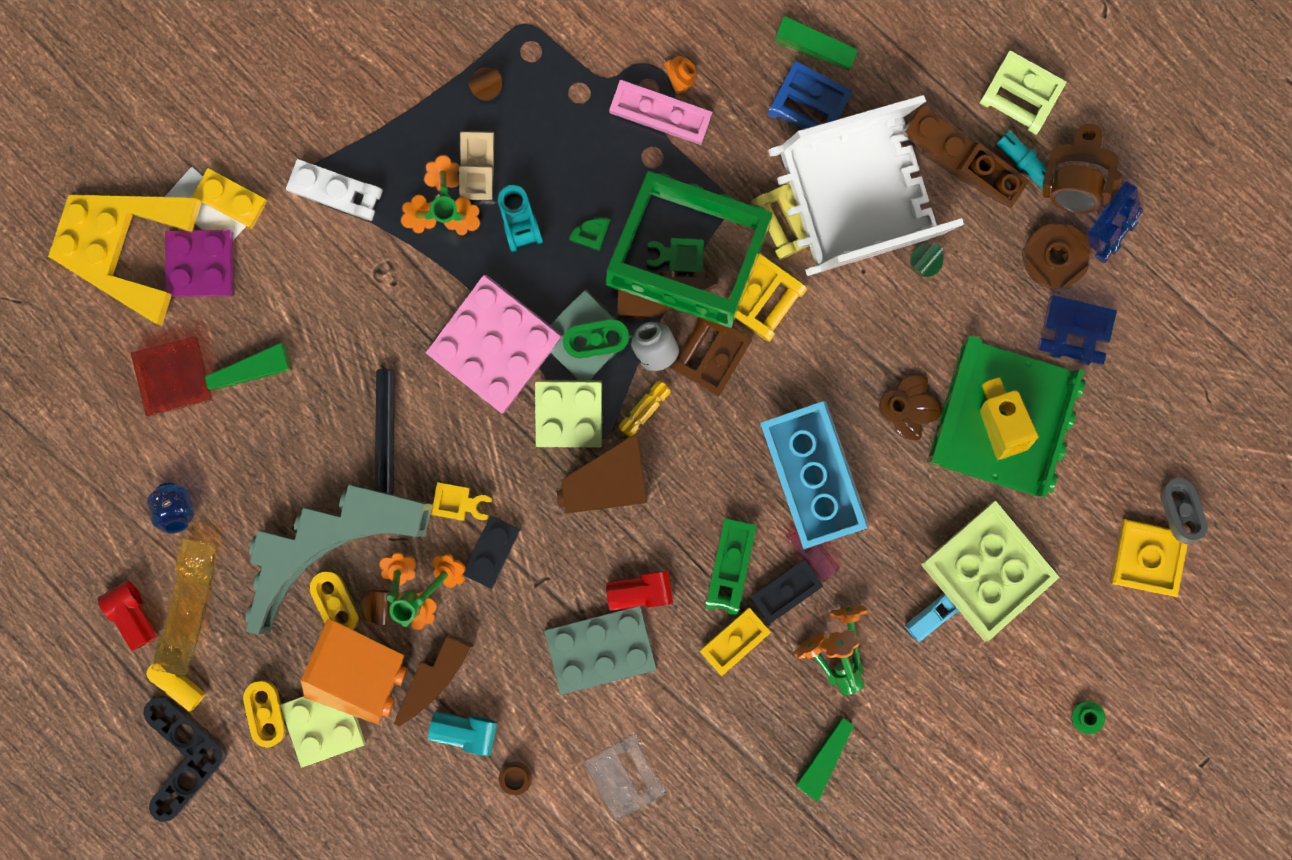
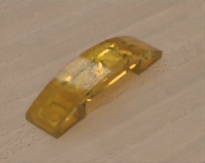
(186, 608)

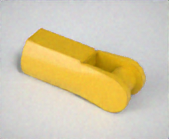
(177, 687)

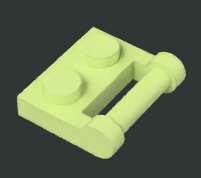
(1028, 83)

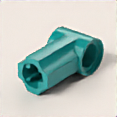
(472, 733)

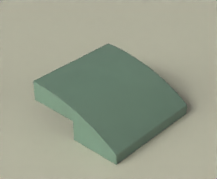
(582, 311)

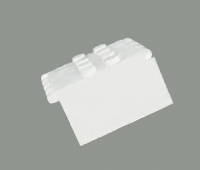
(858, 187)

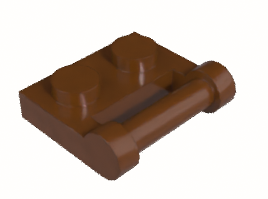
(719, 360)

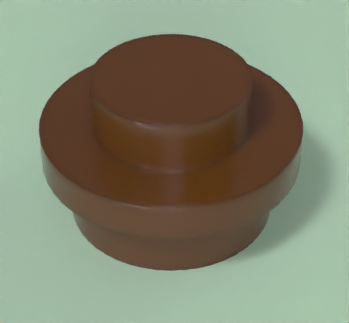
(515, 778)

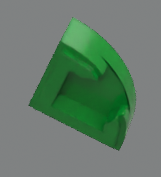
(591, 233)

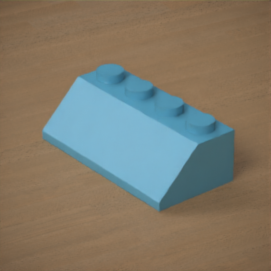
(814, 474)

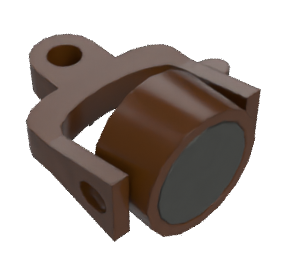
(1080, 187)

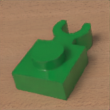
(683, 256)

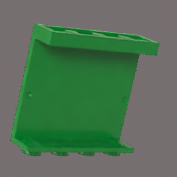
(1048, 396)

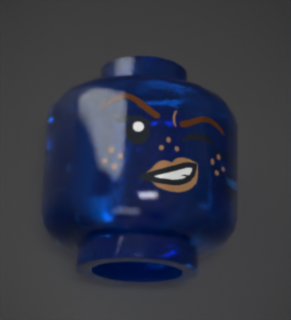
(170, 508)

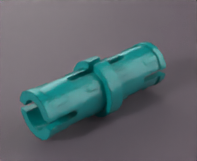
(1023, 158)

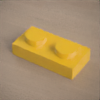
(230, 198)
(735, 641)

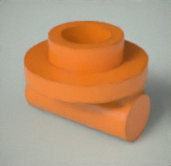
(681, 73)

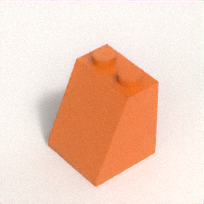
(353, 673)

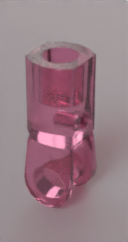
(816, 557)

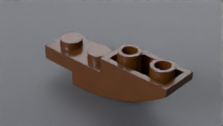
(963, 158)

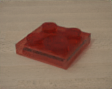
(171, 376)

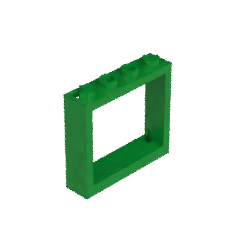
(673, 293)

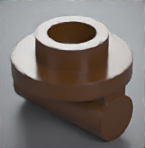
(485, 84)
(375, 607)

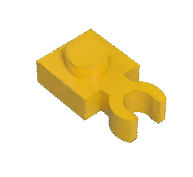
(454, 502)

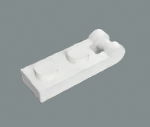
(333, 189)

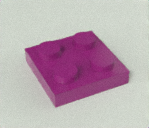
(199, 263)

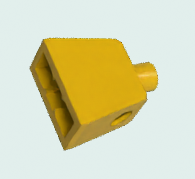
(1008, 433)

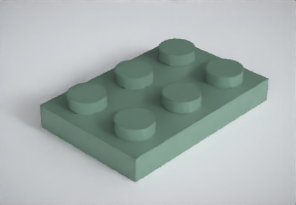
(600, 650)

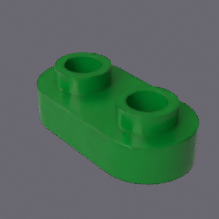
(596, 338)

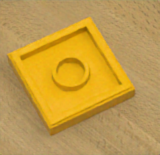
(1148, 558)

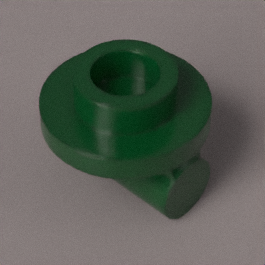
(927, 259)

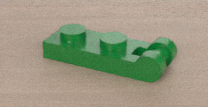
(731, 565)

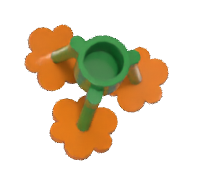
(442, 208)

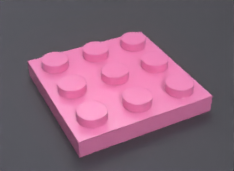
(494, 344)

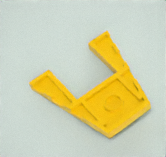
(94, 234)

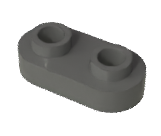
(1185, 512)

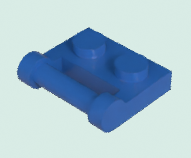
(813, 92)

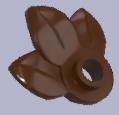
(914, 407)

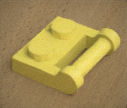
(786, 201)

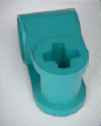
(518, 220)

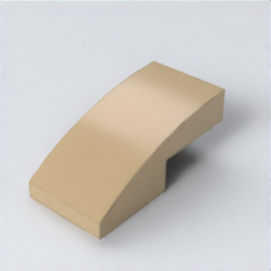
(477, 165)

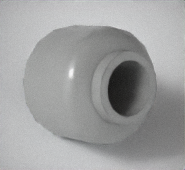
(655, 346)

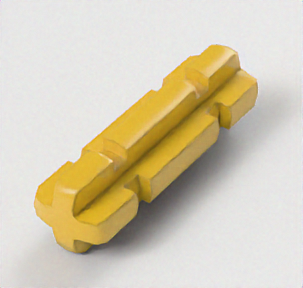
(644, 408)

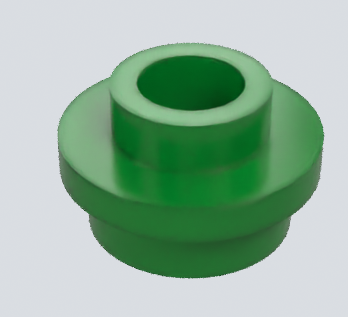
(1079, 712)

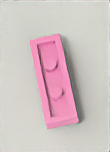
(660, 112)

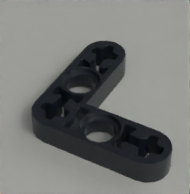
(192, 750)

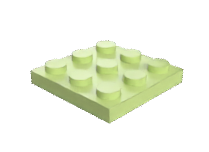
(990, 571)

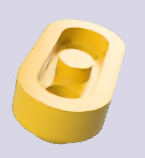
(339, 600)
(262, 713)

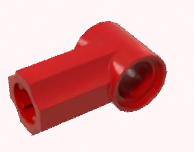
(647, 591)
(124, 607)

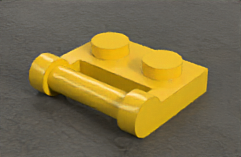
(762, 284)

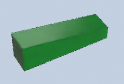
(815, 44)
(261, 365)
(819, 769)

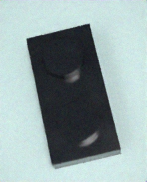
(491, 552)
(786, 591)

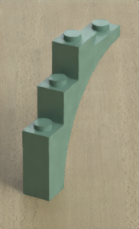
(318, 532)

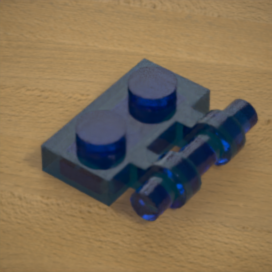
(1115, 222)
(1080, 320)

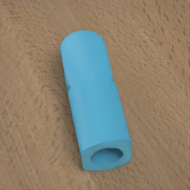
(930, 619)

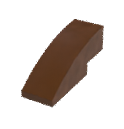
(434, 678)

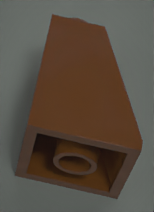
(605, 482)

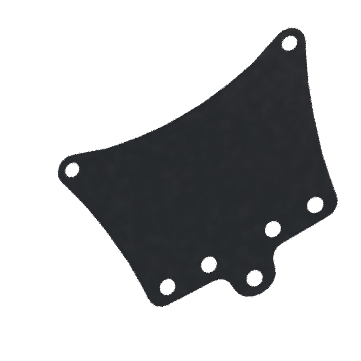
(567, 160)

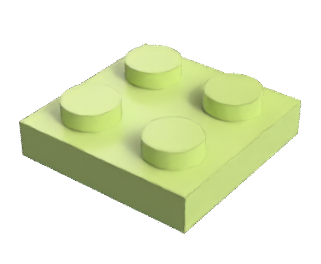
(568, 413)
(320, 730)

